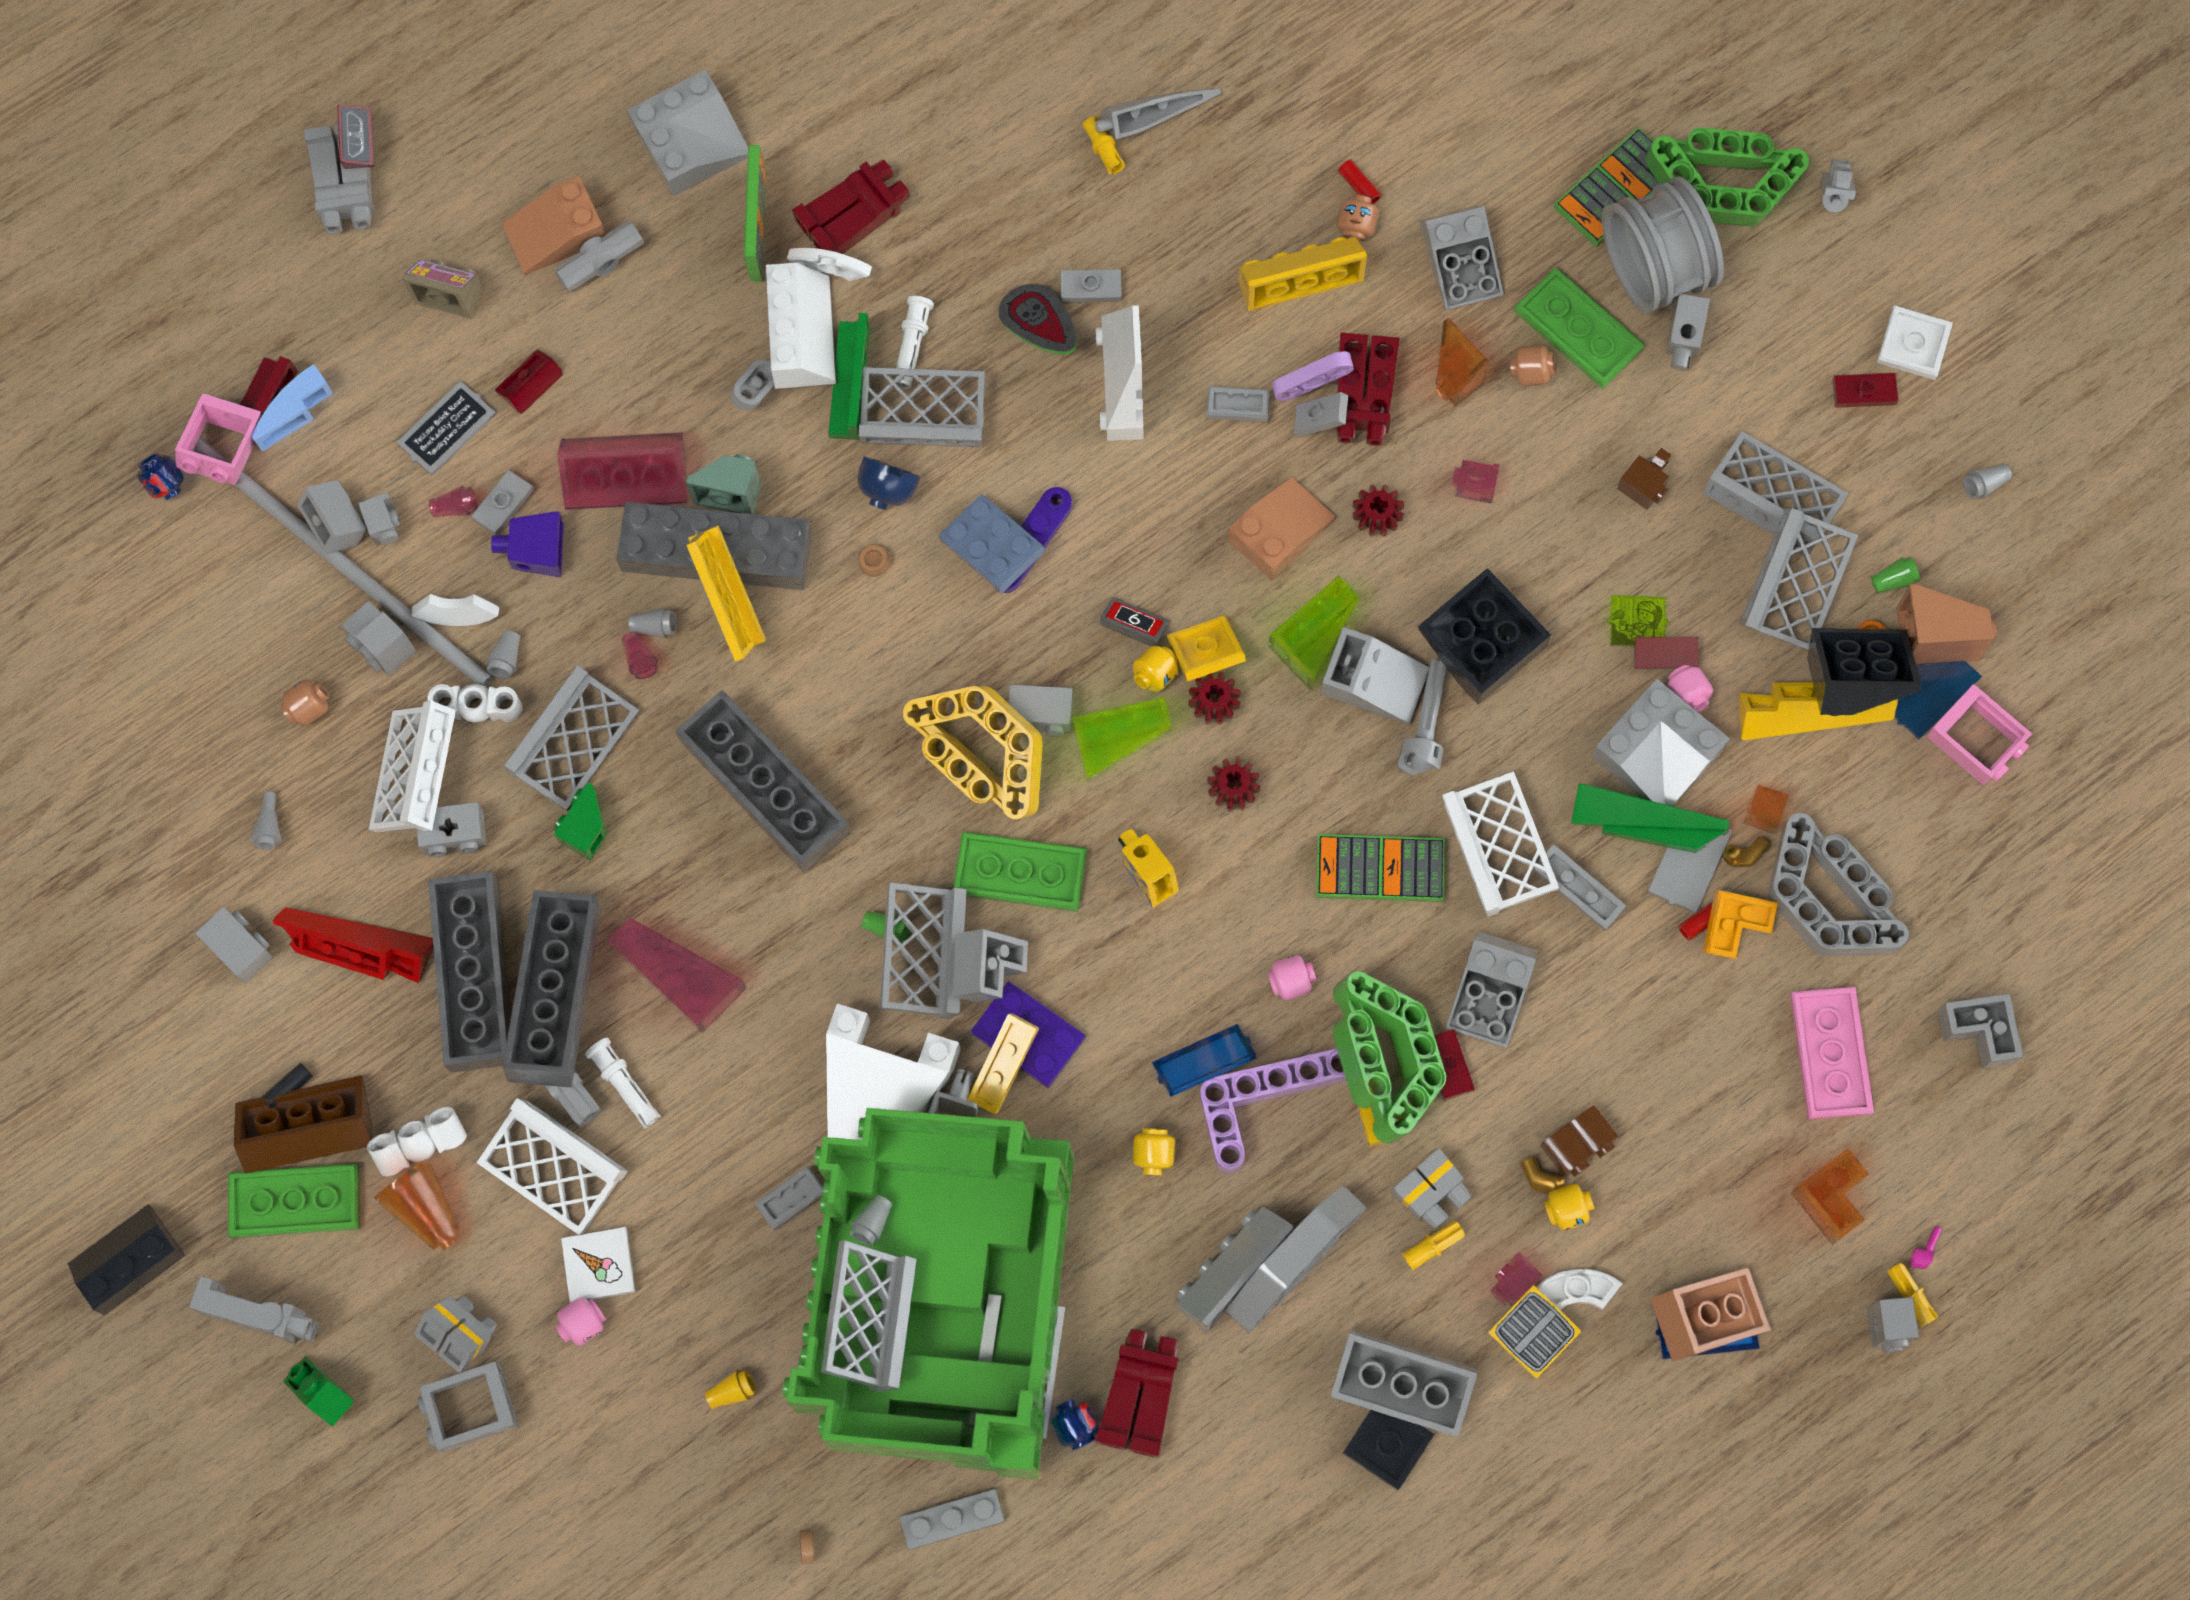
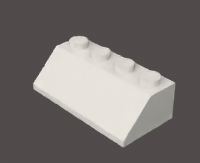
(800, 326)

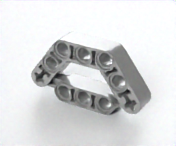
(1881, 918)
(1295, 1258)

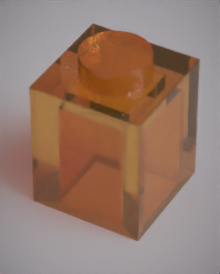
(1765, 809)

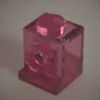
(1477, 490)
(1515, 1280)

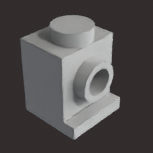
(381, 519)

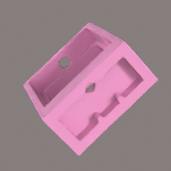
(226, 415)
(1997, 717)

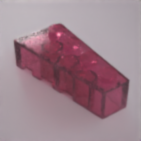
(682, 977)

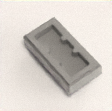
(1091, 285)
(1237, 404)
(1321, 414)
(502, 503)
(790, 1198)

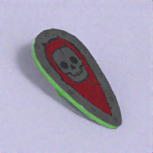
(1038, 318)

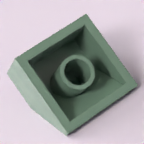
(726, 485)

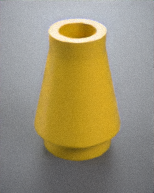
(733, 1389)

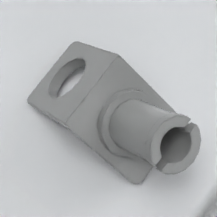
(957, 1100)

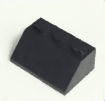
(124, 1260)

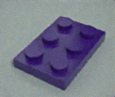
(1053, 1043)

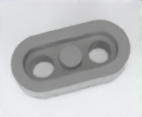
(752, 386)

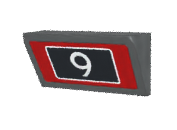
(1134, 622)

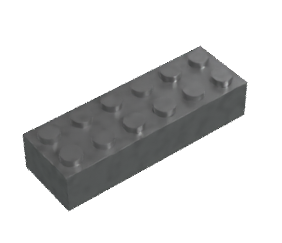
(763, 547)
(763, 781)
(470, 970)
(552, 989)

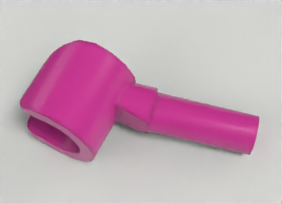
(1922, 1258)

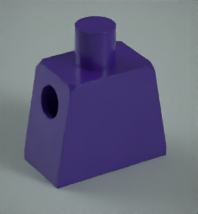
(533, 543)

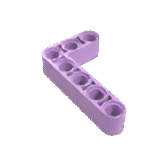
(1263, 1091)

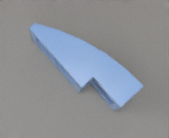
(290, 408)

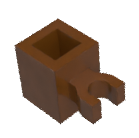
(1645, 480)

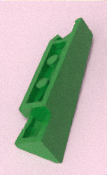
(1645, 820)

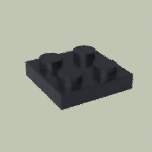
(1388, 1447)

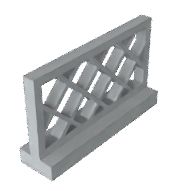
(922, 433)
(1764, 509)
(1777, 562)
(549, 722)
(952, 922)
(888, 1322)

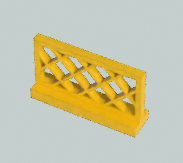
(725, 591)

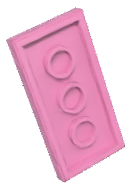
(1831, 1053)

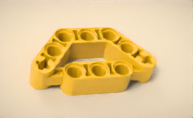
(1004, 793)

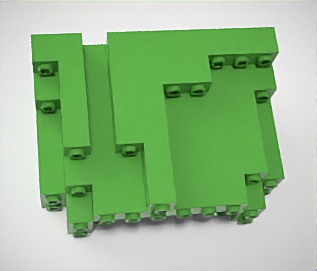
(981, 1219)

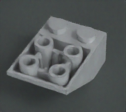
(1462, 256)
(1374, 676)
(1492, 989)

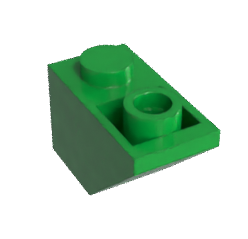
(583, 825)
(318, 1391)

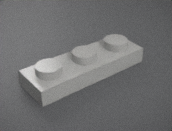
(1582, 889)
(952, 1519)

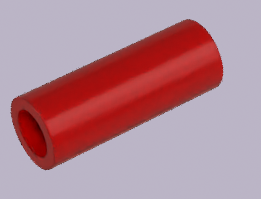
(1359, 181)
(1696, 923)

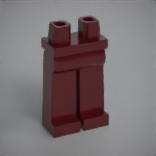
(851, 208)
(1371, 410)
(1136, 1369)

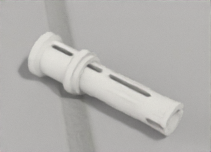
(914, 329)
(615, 1071)

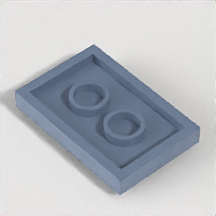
(991, 543)

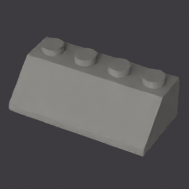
(1233, 1268)
(1404, 1382)

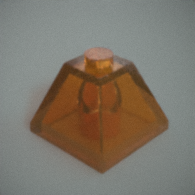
(1459, 365)

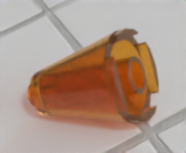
(421, 1206)

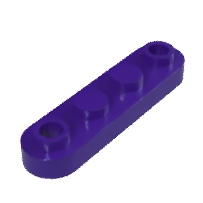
(1044, 522)

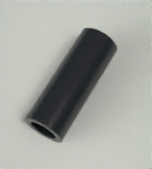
(291, 1081)

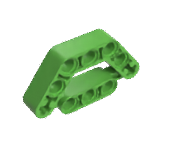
(1675, 156)
(1359, 1000)

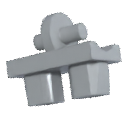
(1837, 186)

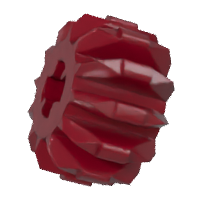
(1385, 502)
(1204, 705)
(1233, 796)

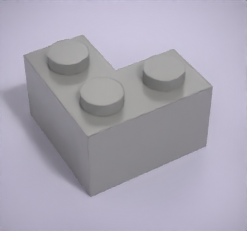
(378, 639)
(983, 961)
(1987, 1020)

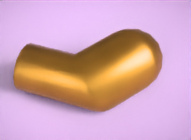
(1745, 856)
(1539, 1180)

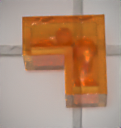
(1825, 1199)

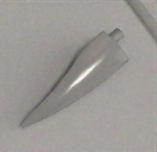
(1147, 112)

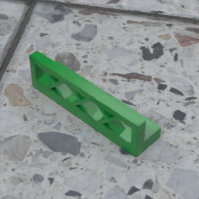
(849, 364)

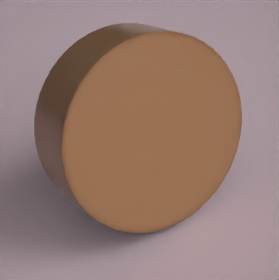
(873, 560)
(807, 1546)

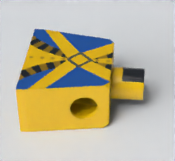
(1148, 867)

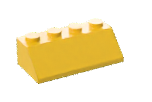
(1302, 273)

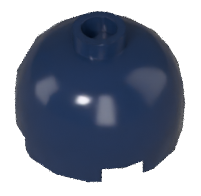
(885, 483)

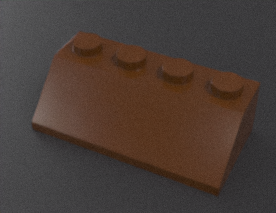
(302, 1125)

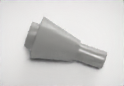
(266, 829)

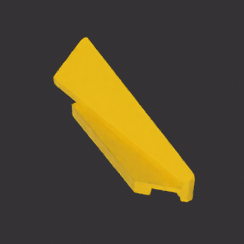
(1794, 710)

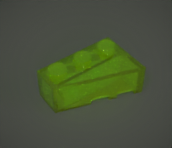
(1313, 631)
(1118, 733)

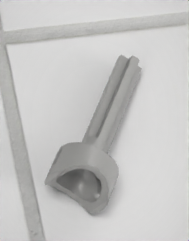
(1422, 750)

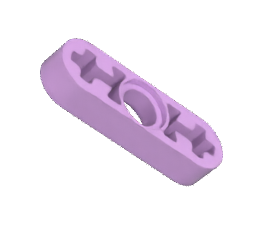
(1312, 376)

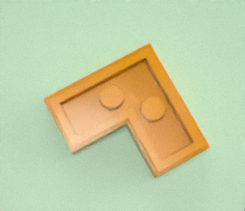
(1732, 913)

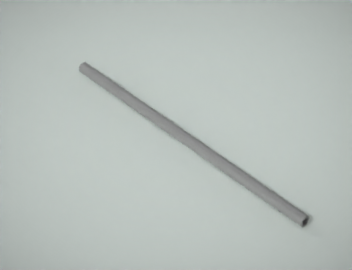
(354, 573)

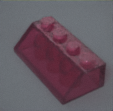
(622, 470)

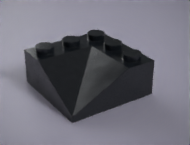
(1484, 635)
(1860, 668)

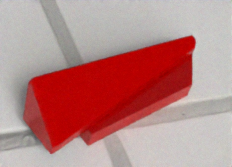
(356, 945)

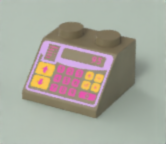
(443, 287)

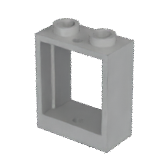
(501, 1398)

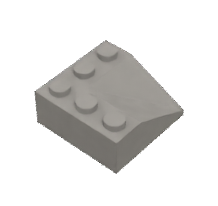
(688, 132)
(1660, 746)

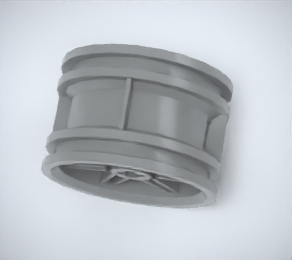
(1663, 244)

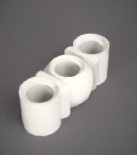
(489, 706)
(416, 1141)

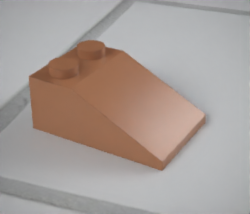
(553, 226)
(1279, 527)
(1710, 1314)

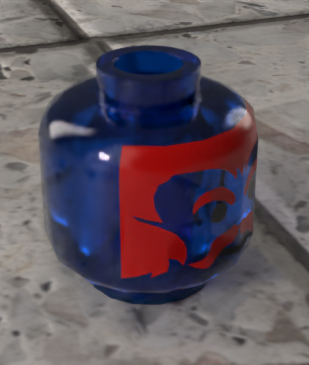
(160, 476)
(1074, 1424)

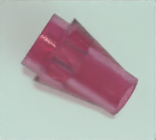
(454, 503)
(640, 658)

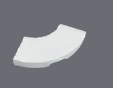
(830, 263)
(455, 612)
(1580, 1286)

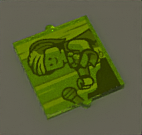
(1636, 618)

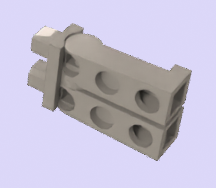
(336, 199)
(270, 1318)

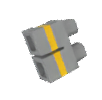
(1428, 1186)
(455, 1331)

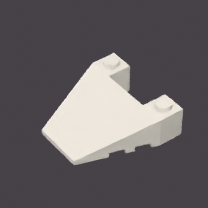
(1122, 374)
(875, 1079)

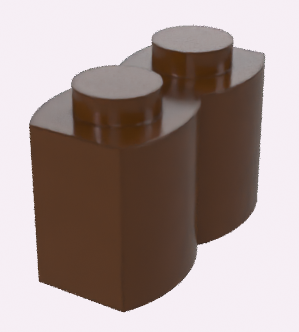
(1579, 1142)

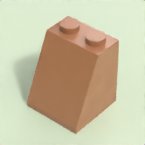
(1944, 626)

